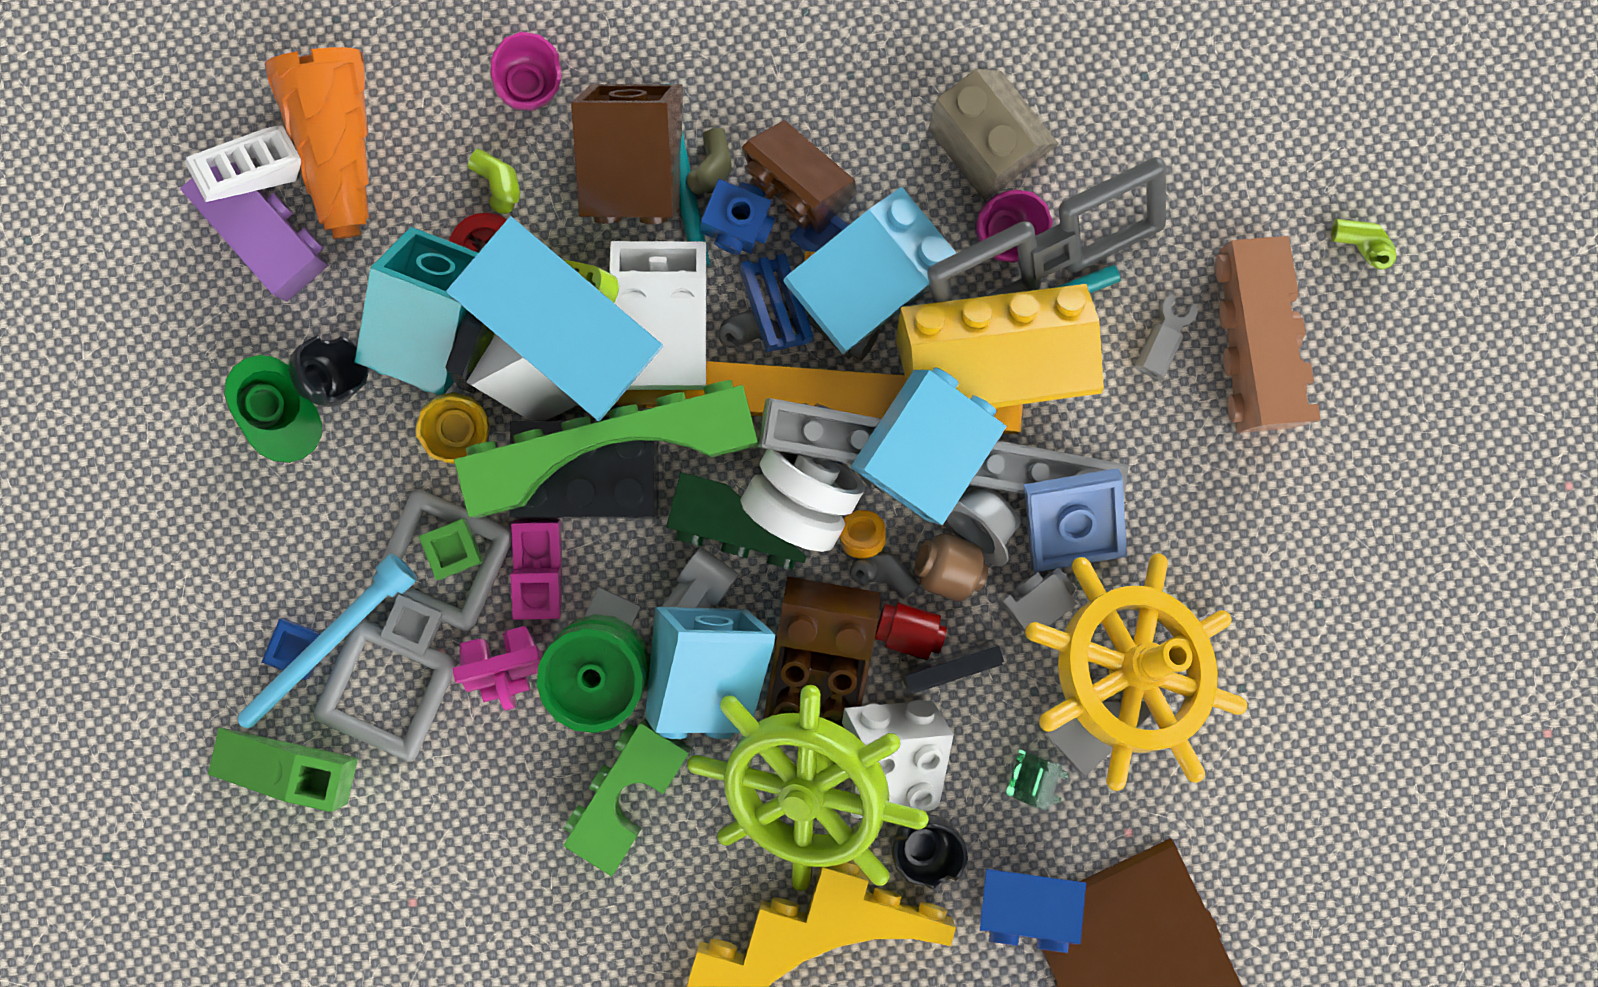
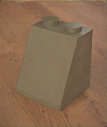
(989, 130)

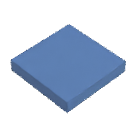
(1076, 519)

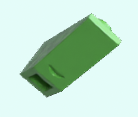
(283, 769)

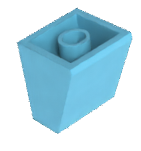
(699, 661)

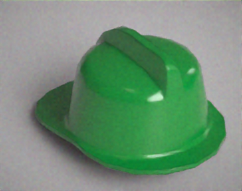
(271, 411)

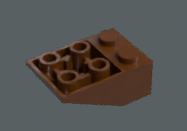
(825, 643)

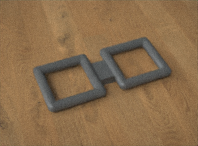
(1061, 244)

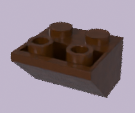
(798, 175)

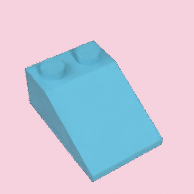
(869, 270)

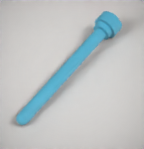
(391, 577)

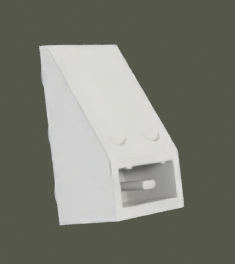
(666, 295)

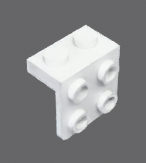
(920, 765)

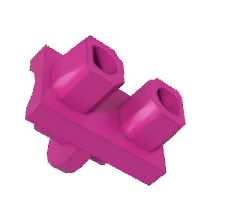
(500, 675)

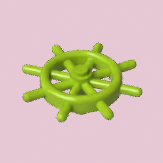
(806, 790)

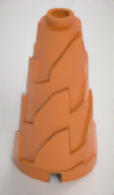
(328, 126)

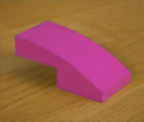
(536, 569)

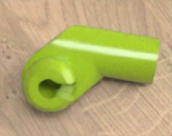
(501, 178)

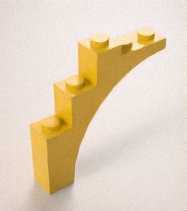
(836, 917)

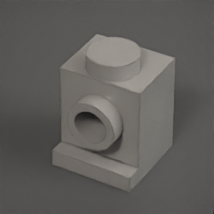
(1040, 599)

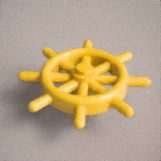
(1137, 670)

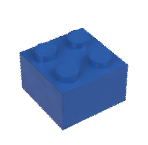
(1032, 909)

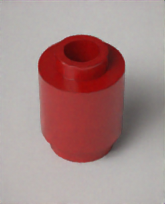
(910, 630)

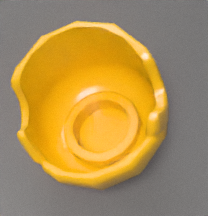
(451, 425)

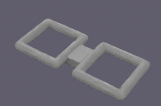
(413, 628)

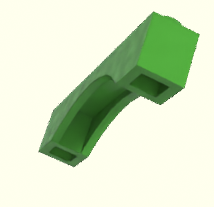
(510, 475)

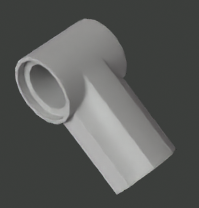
(701, 583)

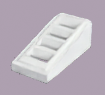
(270, 146)

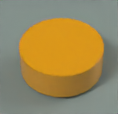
(863, 534)

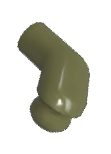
(715, 166)

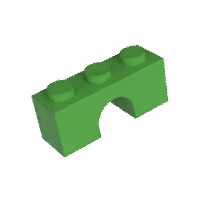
(601, 830)

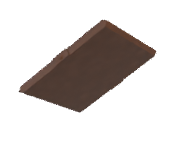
(1145, 929)

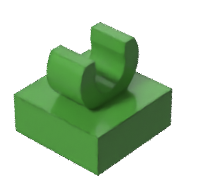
(451, 549)

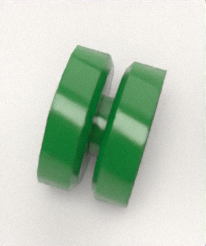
(576, 695)

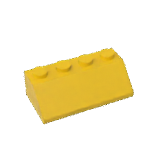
(1008, 344)

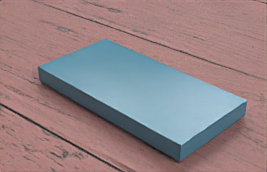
(554, 318)

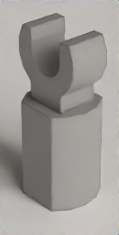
(1164, 340)

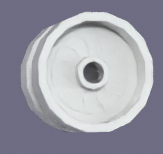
(802, 498)

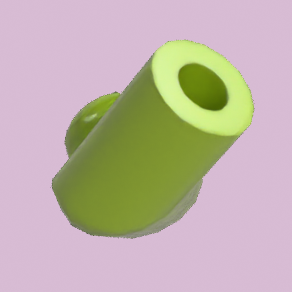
(1368, 238)

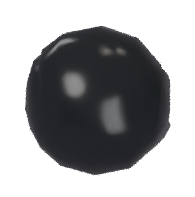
(326, 371)
(929, 854)

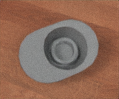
(985, 520)

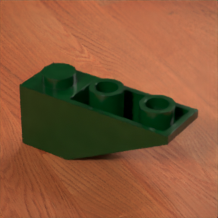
(715, 512)

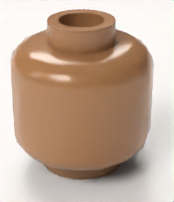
(951, 567)

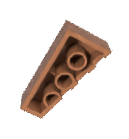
(1263, 336)

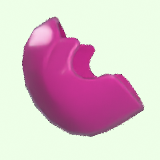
(525, 71)
(1008, 210)

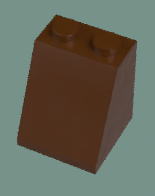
(628, 151)

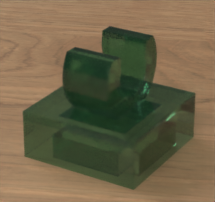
(1035, 780)

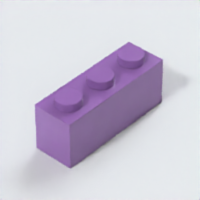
(263, 236)

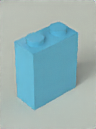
(929, 444)

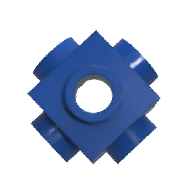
(732, 202)

